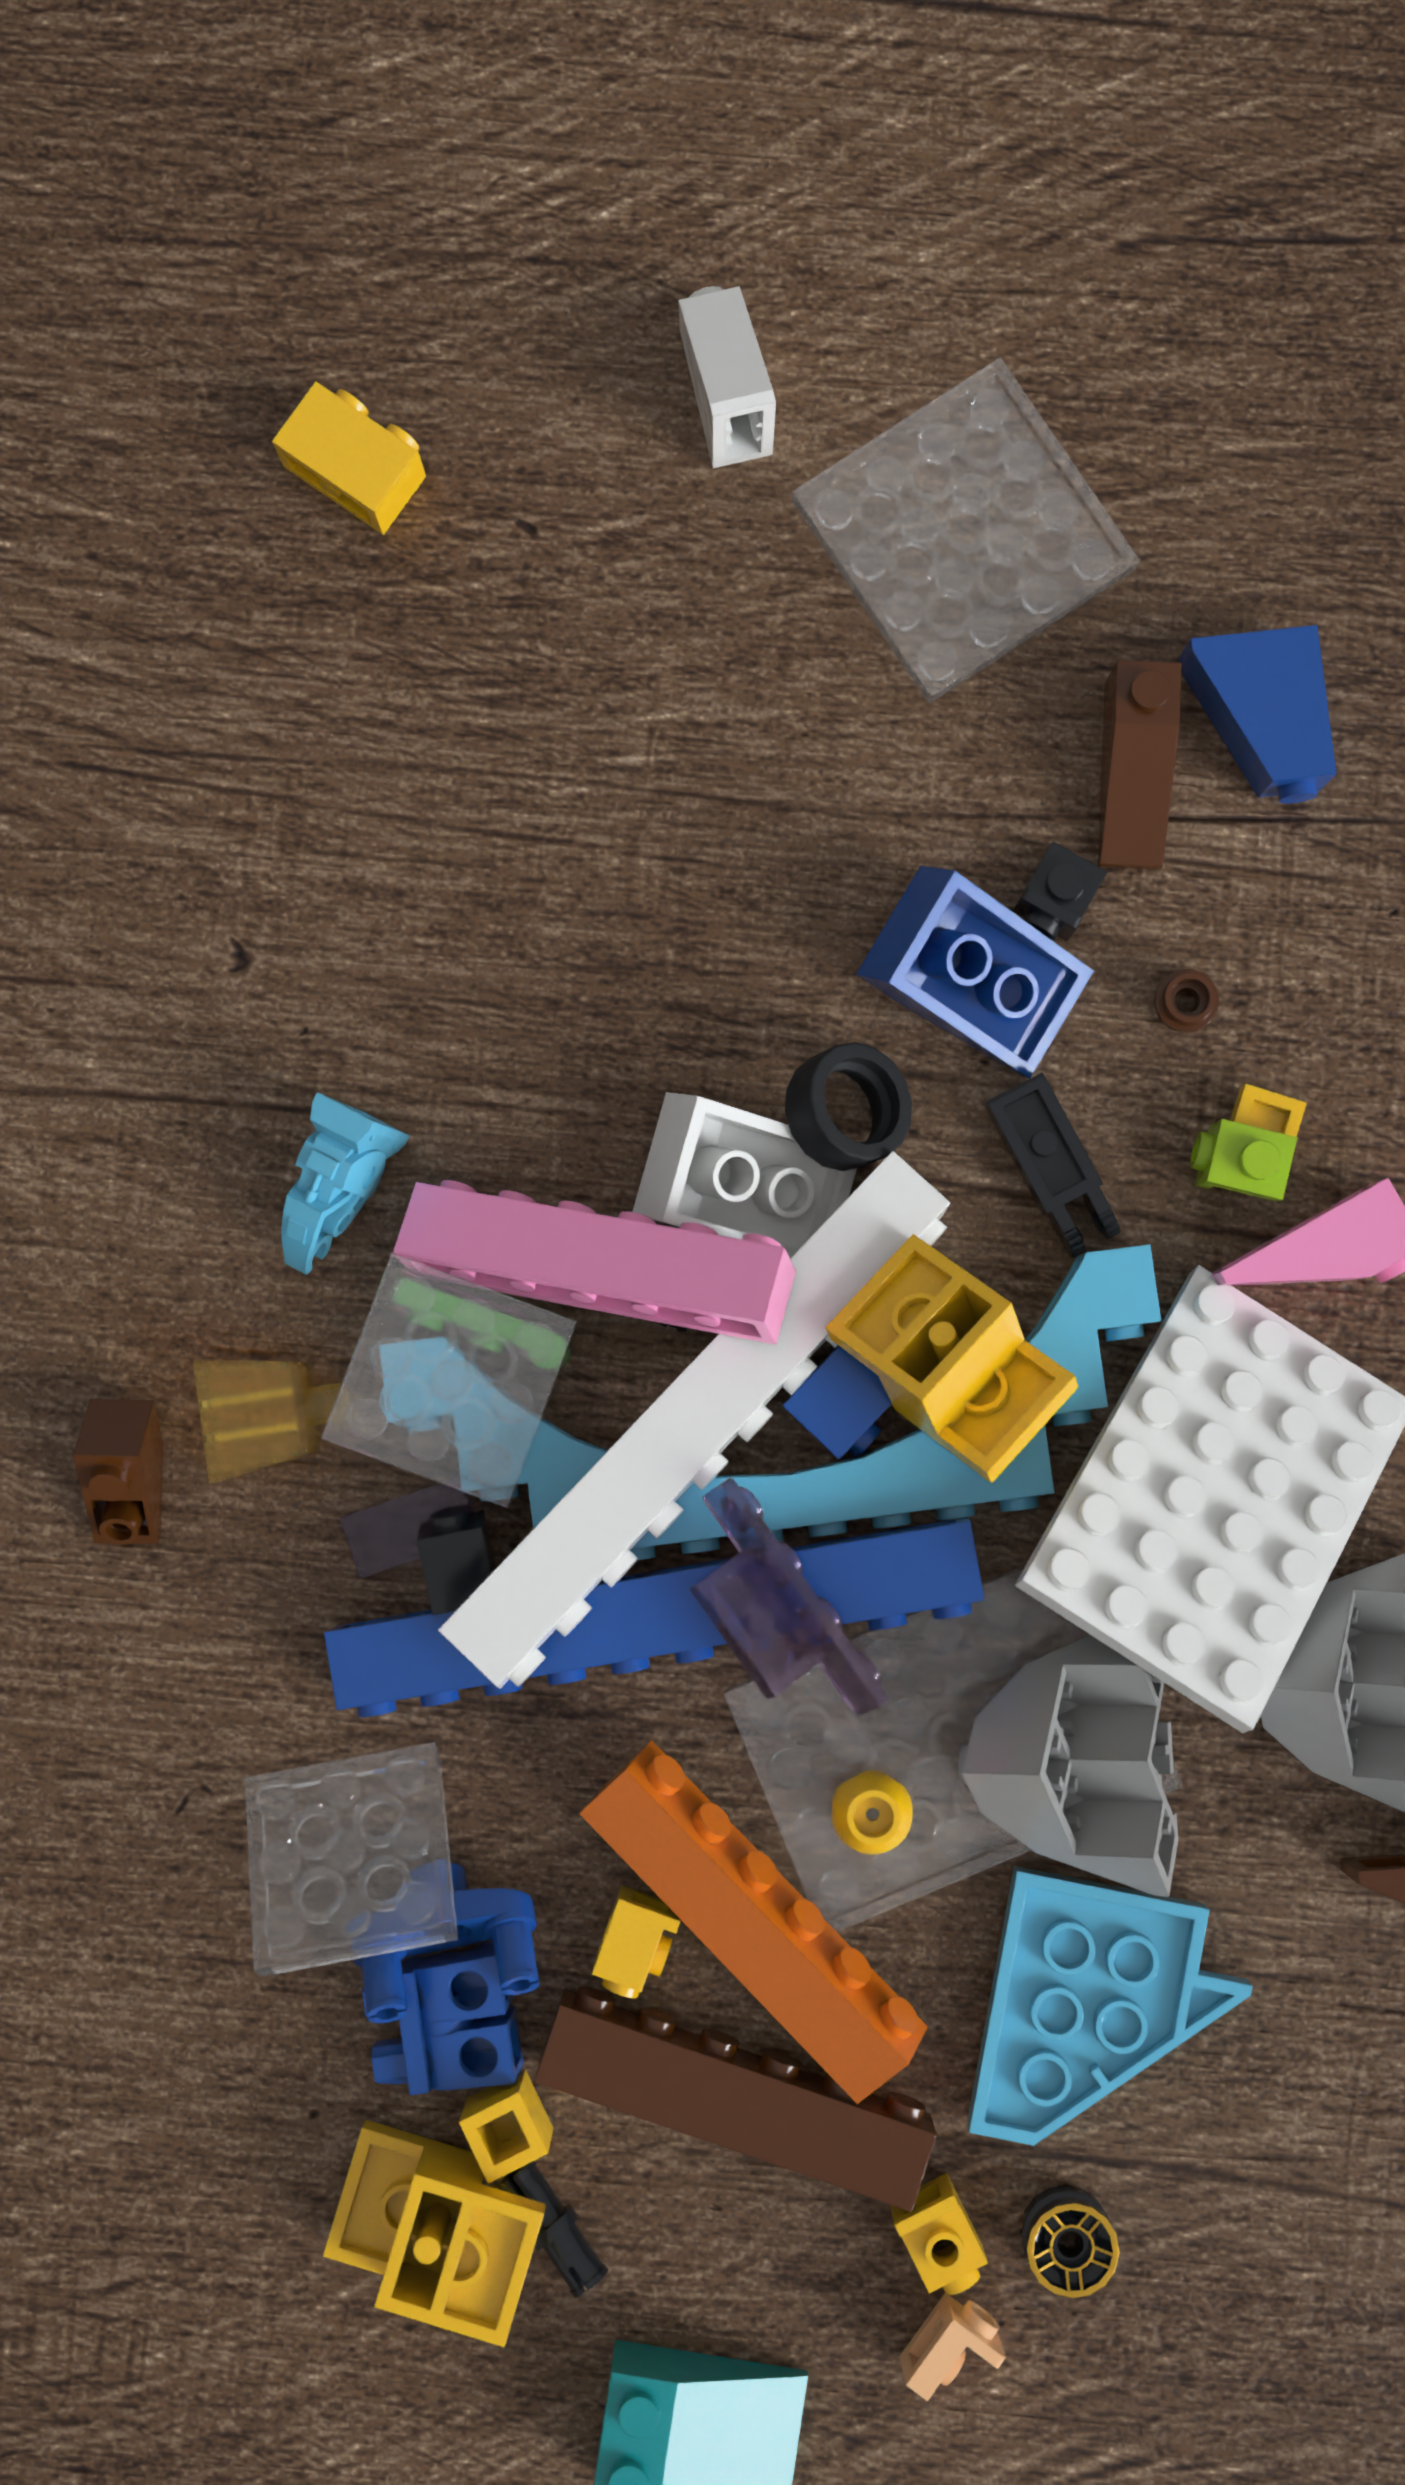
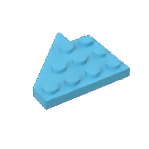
(1086, 1998)

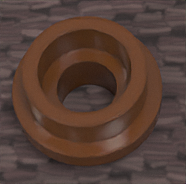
(1199, 987)

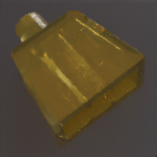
(258, 1414)

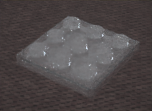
(449, 1380)
(348, 1860)

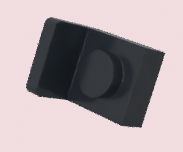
(1059, 892)

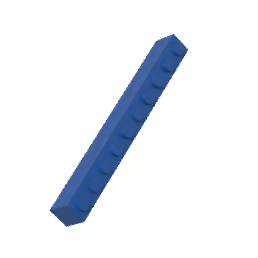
(656, 1614)

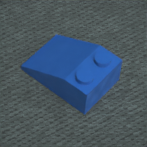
(975, 969)

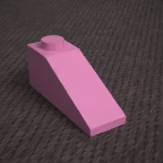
(1341, 1243)

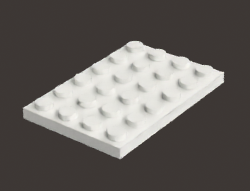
(1217, 1499)

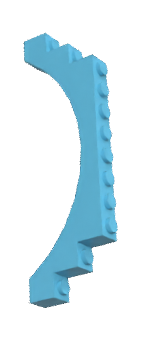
(914, 1472)

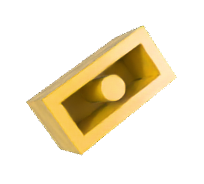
(350, 456)

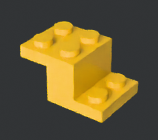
(952, 1357)
(435, 2232)

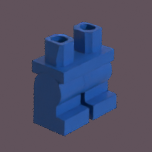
(454, 2026)

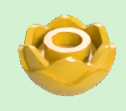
(869, 1791)

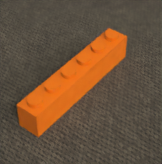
(756, 1922)

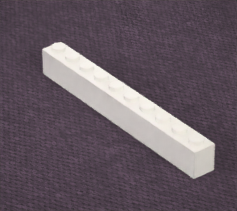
(684, 1434)

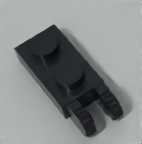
(1051, 1159)

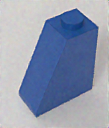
(1267, 706)

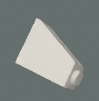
(727, 375)

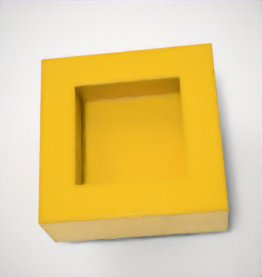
(1268, 1110)

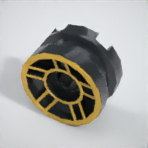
(1096, 2251)

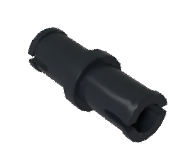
(558, 2231)

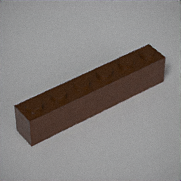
(736, 2097)

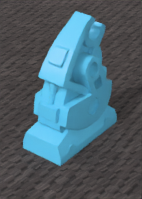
(338, 1175)

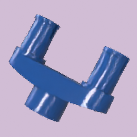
(481, 1915)

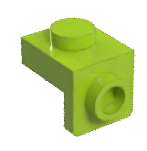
(1243, 1159)

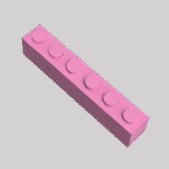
(601, 1260)

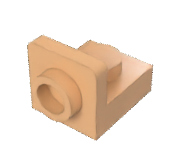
(940, 2345)

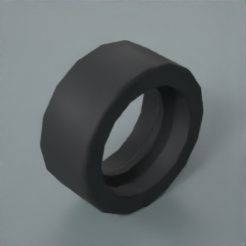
(886, 1095)

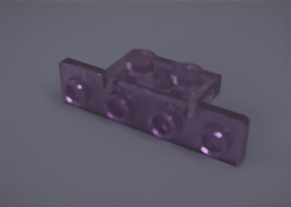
(772, 1612)

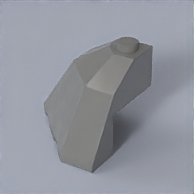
(1345, 1685)
(1077, 1764)

